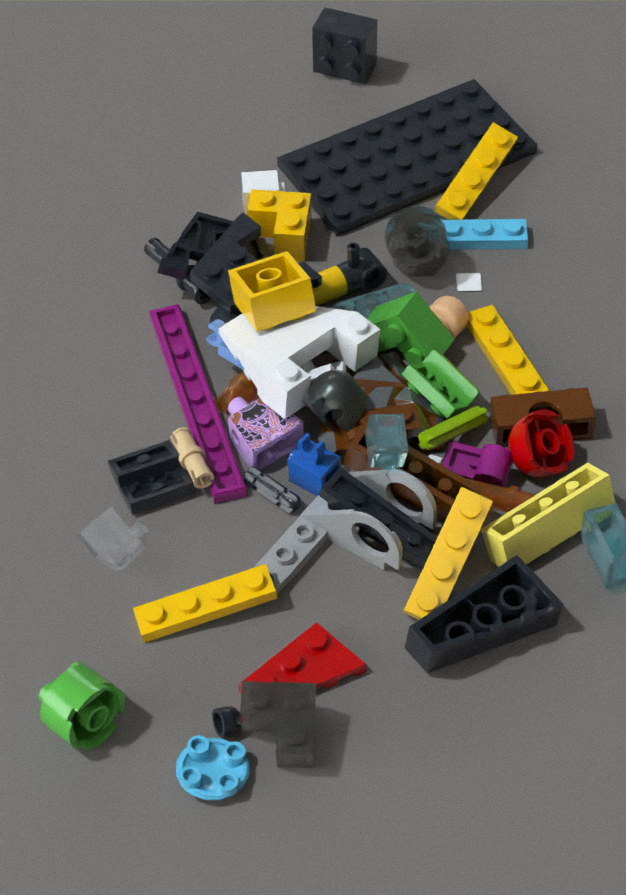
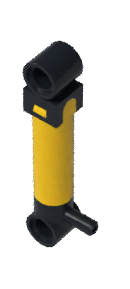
(358, 272)

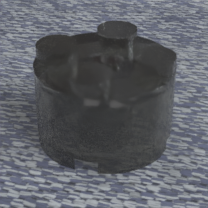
(424, 256)

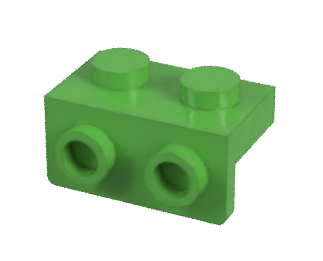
(441, 384)

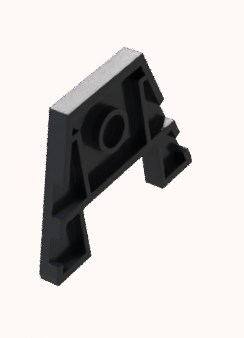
(196, 241)
(228, 253)

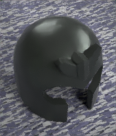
(336, 391)

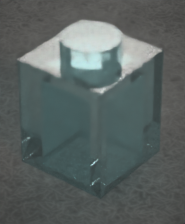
(386, 441)

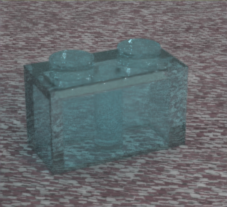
(605, 541)

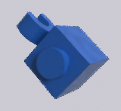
(312, 465)

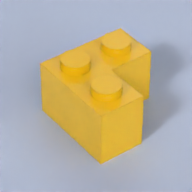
(284, 218)

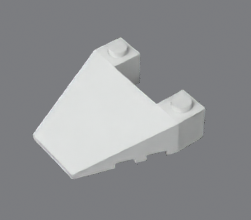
(275, 355)

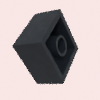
(344, 45)

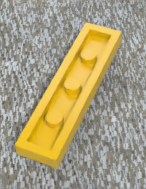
(476, 173)
(504, 352)
(448, 553)
(205, 603)

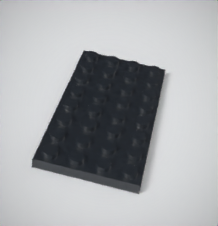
(398, 156)

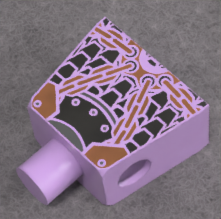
(261, 432)

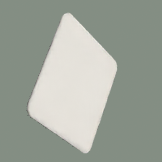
(468, 282)

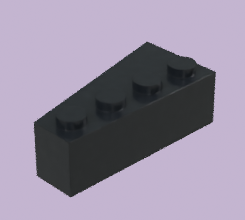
(484, 616)

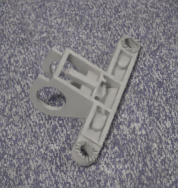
(325, 522)

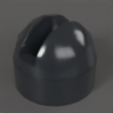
(225, 721)

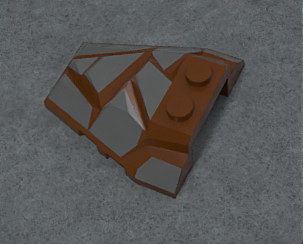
(386, 394)

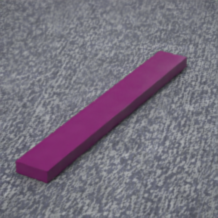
(197, 402)

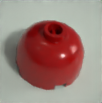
(541, 444)

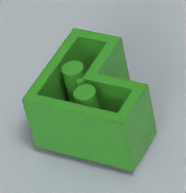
(410, 327)

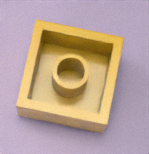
(272, 291)

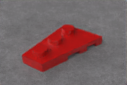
(310, 659)

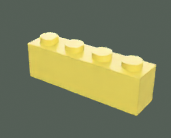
(548, 516)

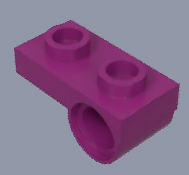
(484, 465)

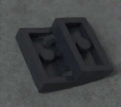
(151, 477)

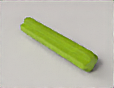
(452, 428)

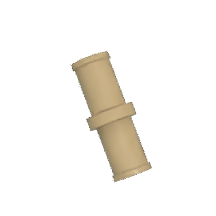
(192, 457)

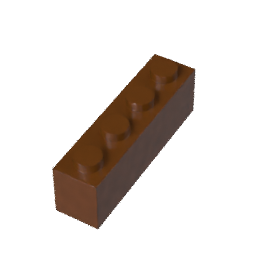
(437, 478)

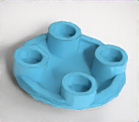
(212, 768)

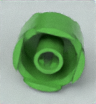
(81, 706)

